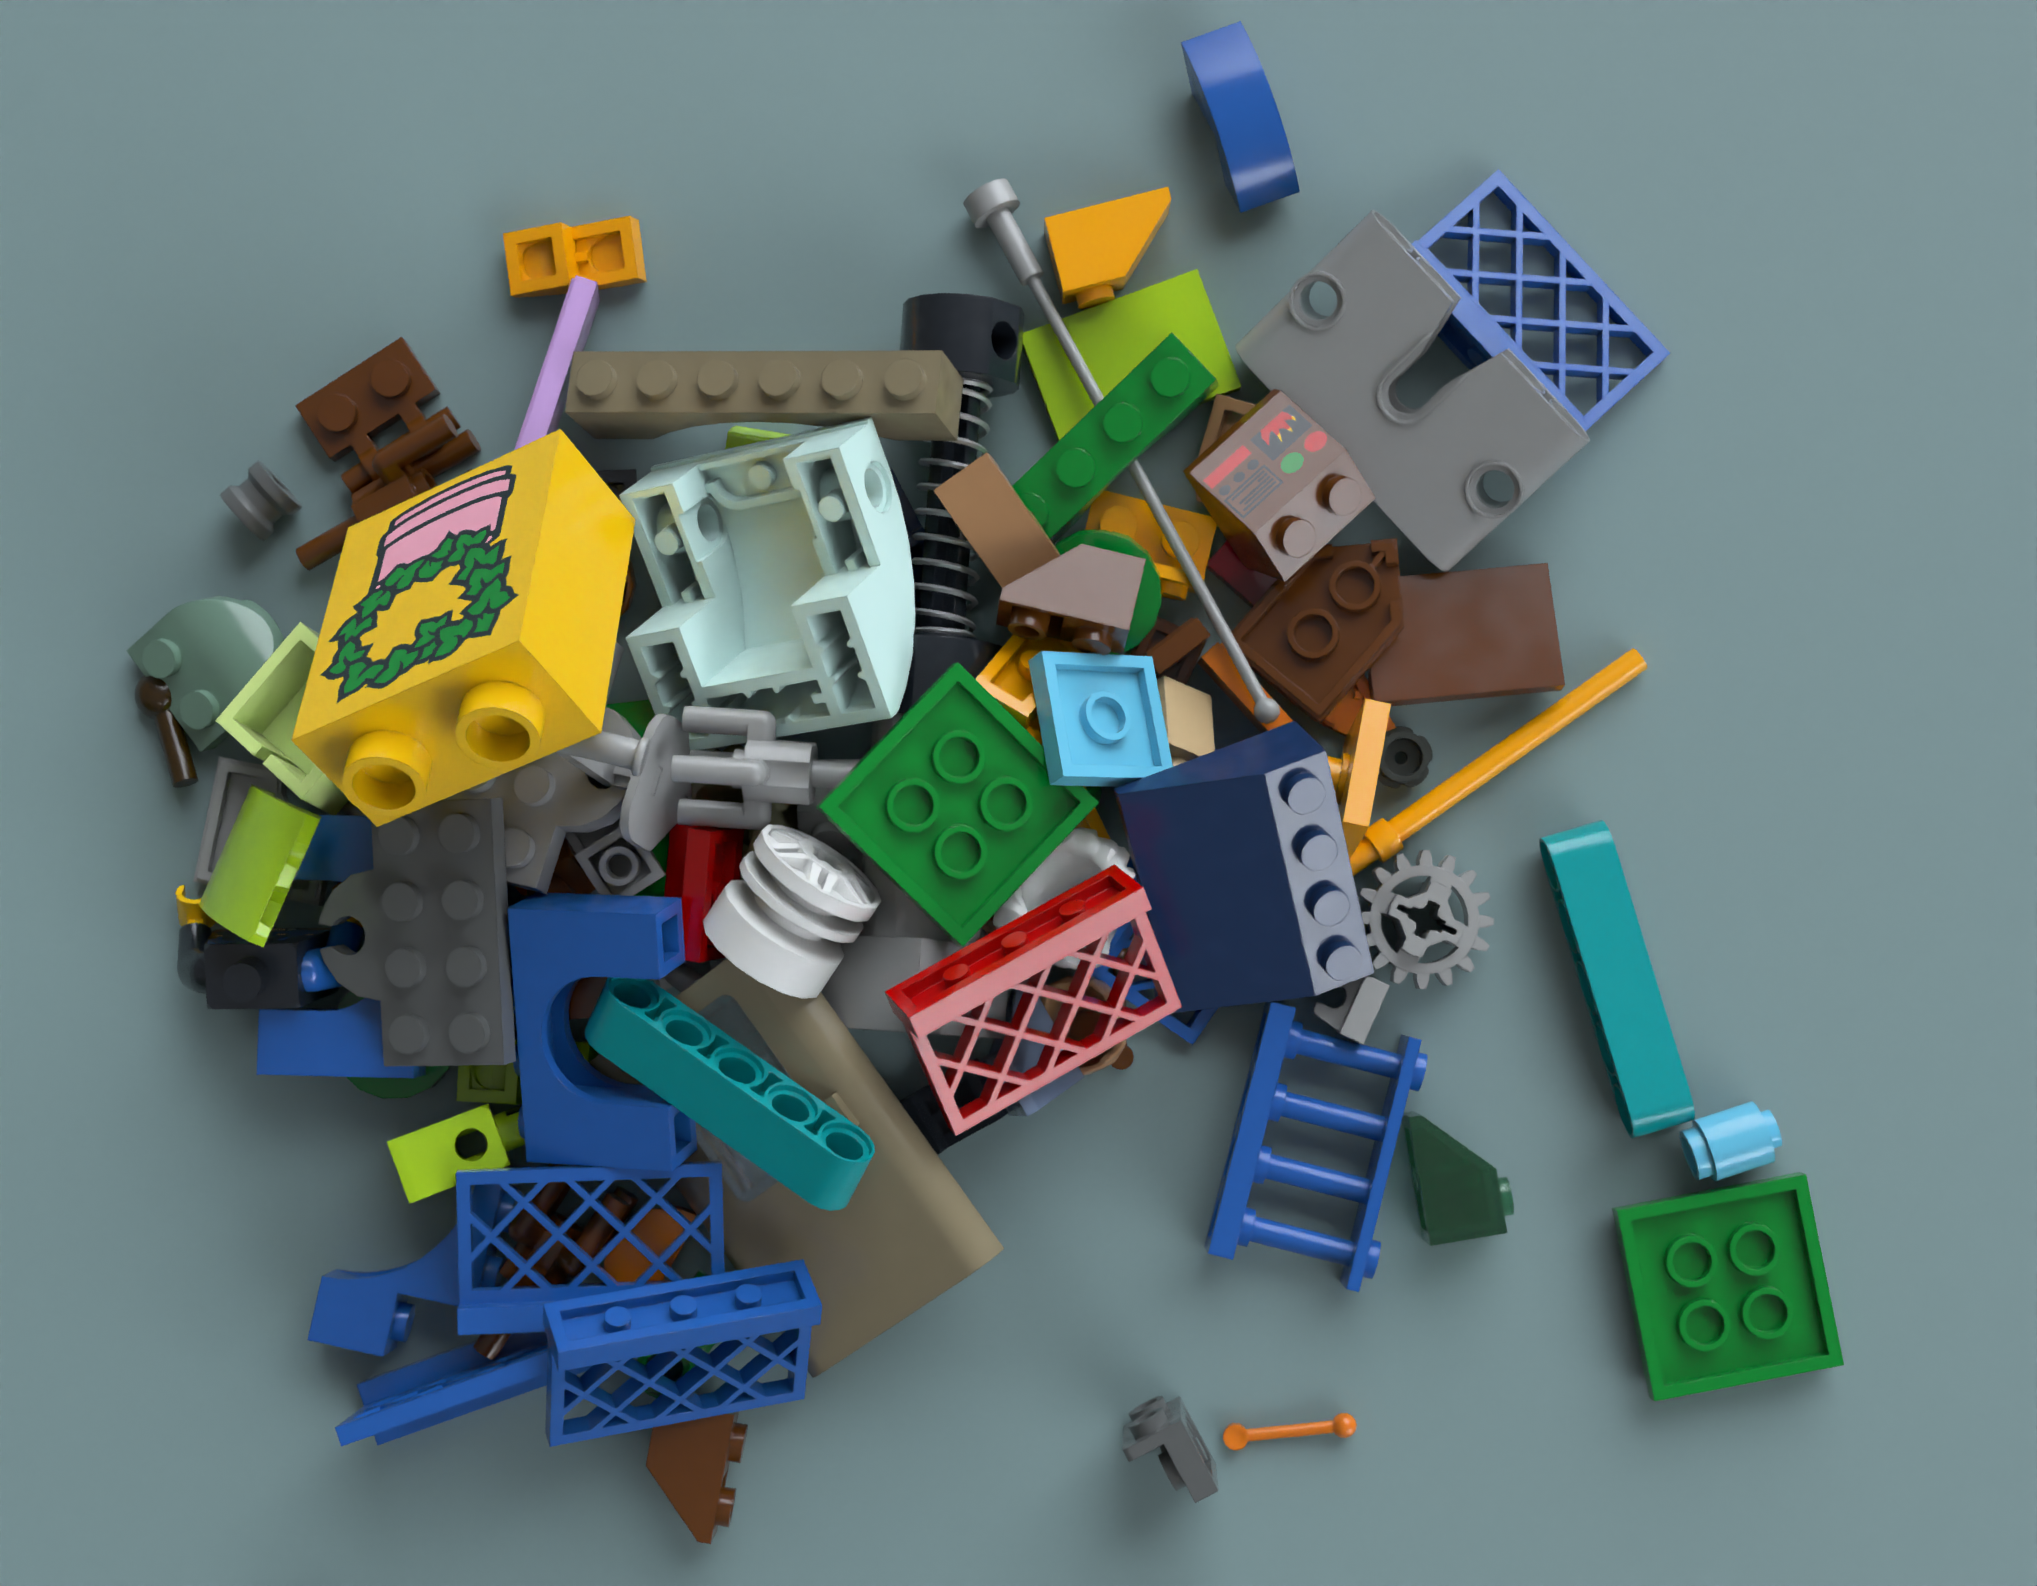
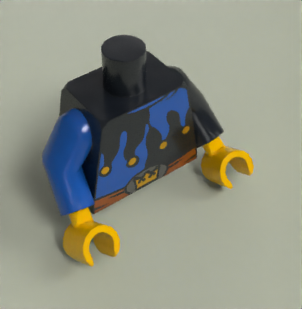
(249, 976)

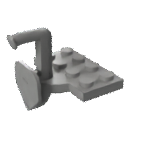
(563, 792)

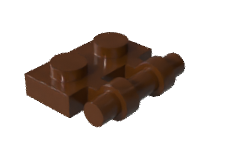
(367, 402)

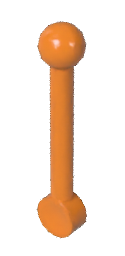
(1237, 1436)

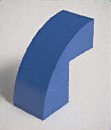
(1242, 115)

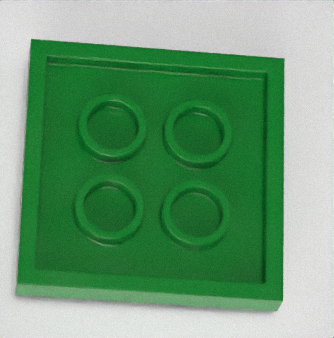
(956, 805)
(1727, 1286)

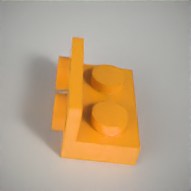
(1135, 519)

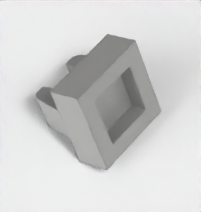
(1357, 1011)

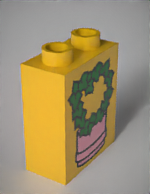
(468, 631)

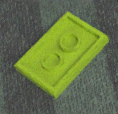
(1118, 337)

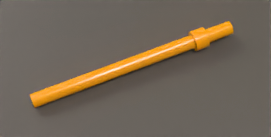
(1385, 837)

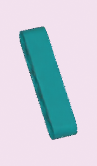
(1617, 979)
(730, 1091)

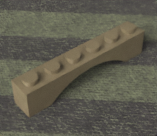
(659, 392)

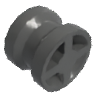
(260, 500)

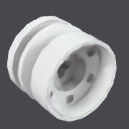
(791, 911)

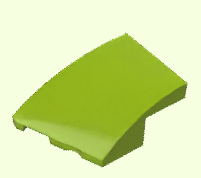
(258, 865)

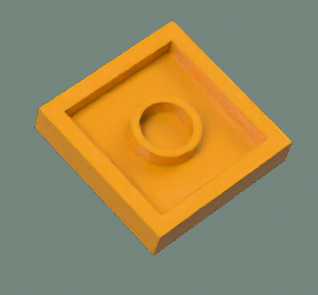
(1358, 770)

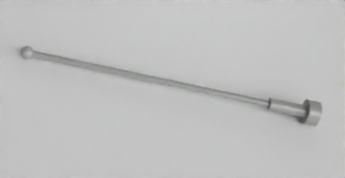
(993, 207)

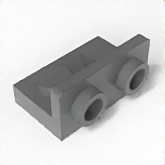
(1182, 1447)

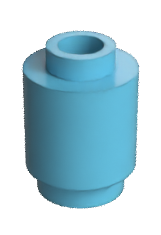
(1730, 1142)

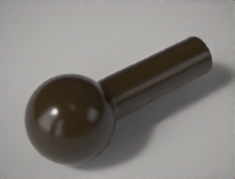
(154, 701)

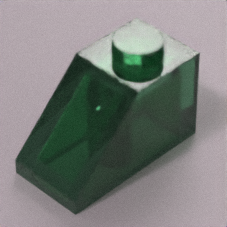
(1452, 1186)

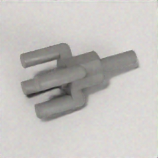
(764, 770)

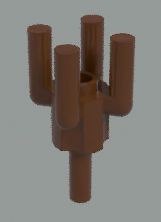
(403, 475)
(558, 1262)

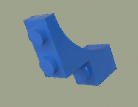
(371, 1308)

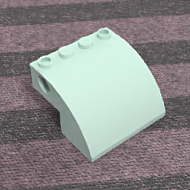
(777, 582)

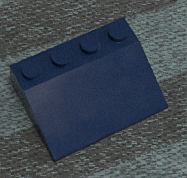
(1247, 872)

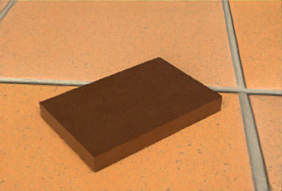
(1471, 638)

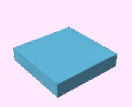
(1099, 718)

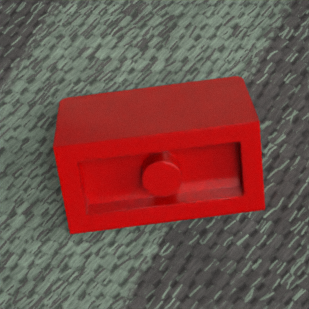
(697, 871)

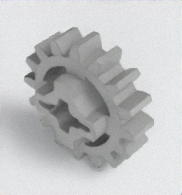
(1436, 893)

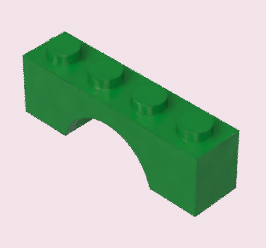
(1113, 435)

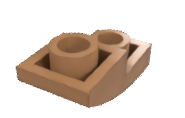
(996, 521)

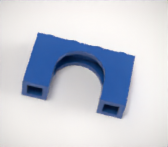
(329, 1040)
(567, 1105)

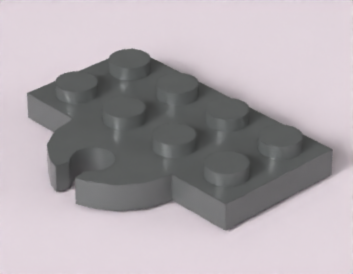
(433, 936)

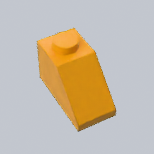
(1102, 245)

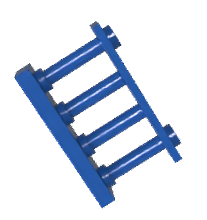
(1252, 1162)

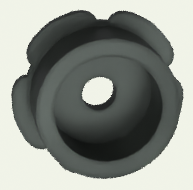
(1418, 756)

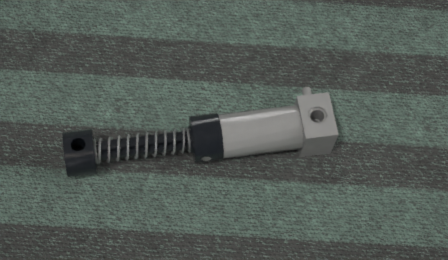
(985, 347)

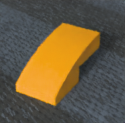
(550, 255)

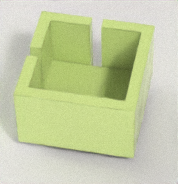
(266, 716)

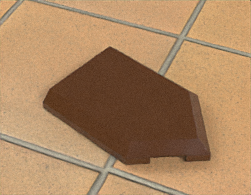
(1325, 624)

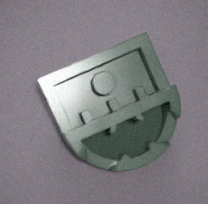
(206, 658)

